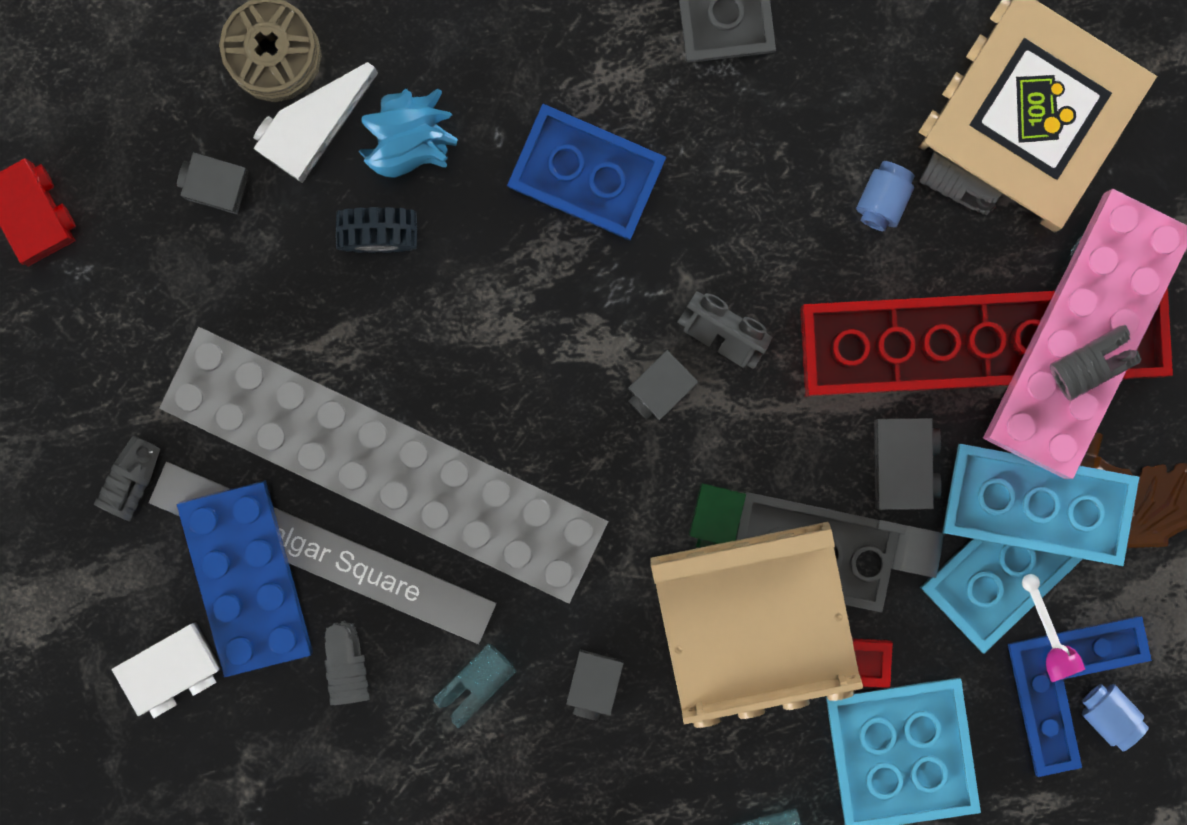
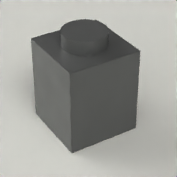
(213, 182)
(661, 387)
(594, 685)

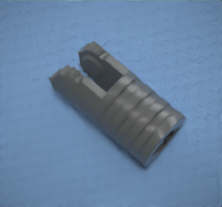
(959, 184)
(1087, 366)
(345, 665)

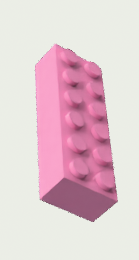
(1109, 283)

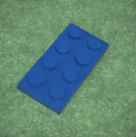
(244, 578)

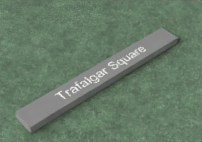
(351, 563)

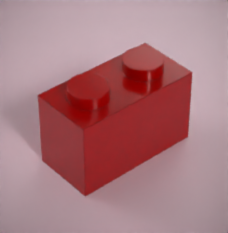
(30, 215)

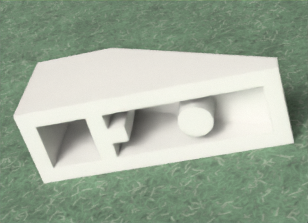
(307, 127)

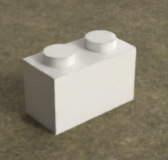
(167, 670)

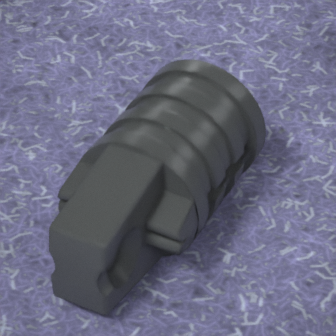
(128, 478)

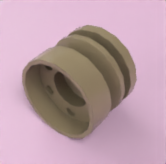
(269, 76)

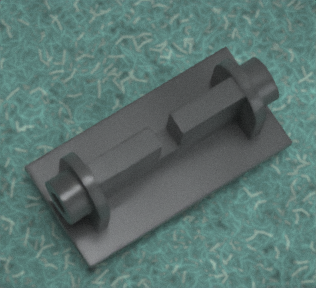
(741, 335)

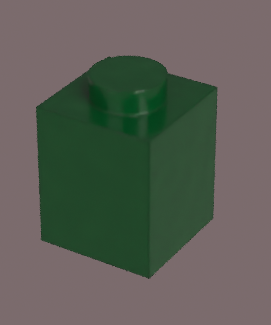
(716, 515)

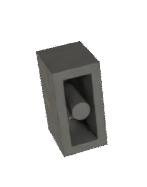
(905, 463)

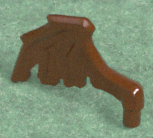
(1159, 500)

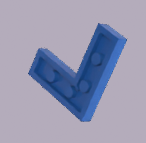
(1046, 702)

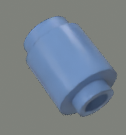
(886, 196)
(1114, 716)

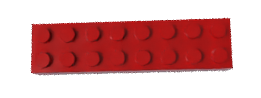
(939, 343)

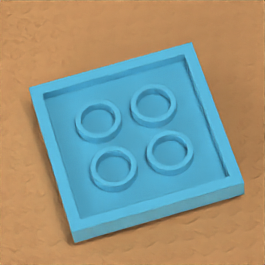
(904, 754)

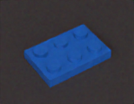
(586, 172)

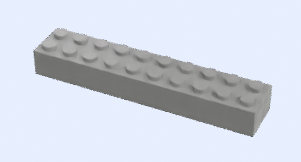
(383, 464)

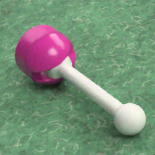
(1061, 660)

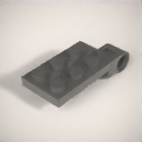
(896, 544)

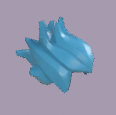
(407, 134)

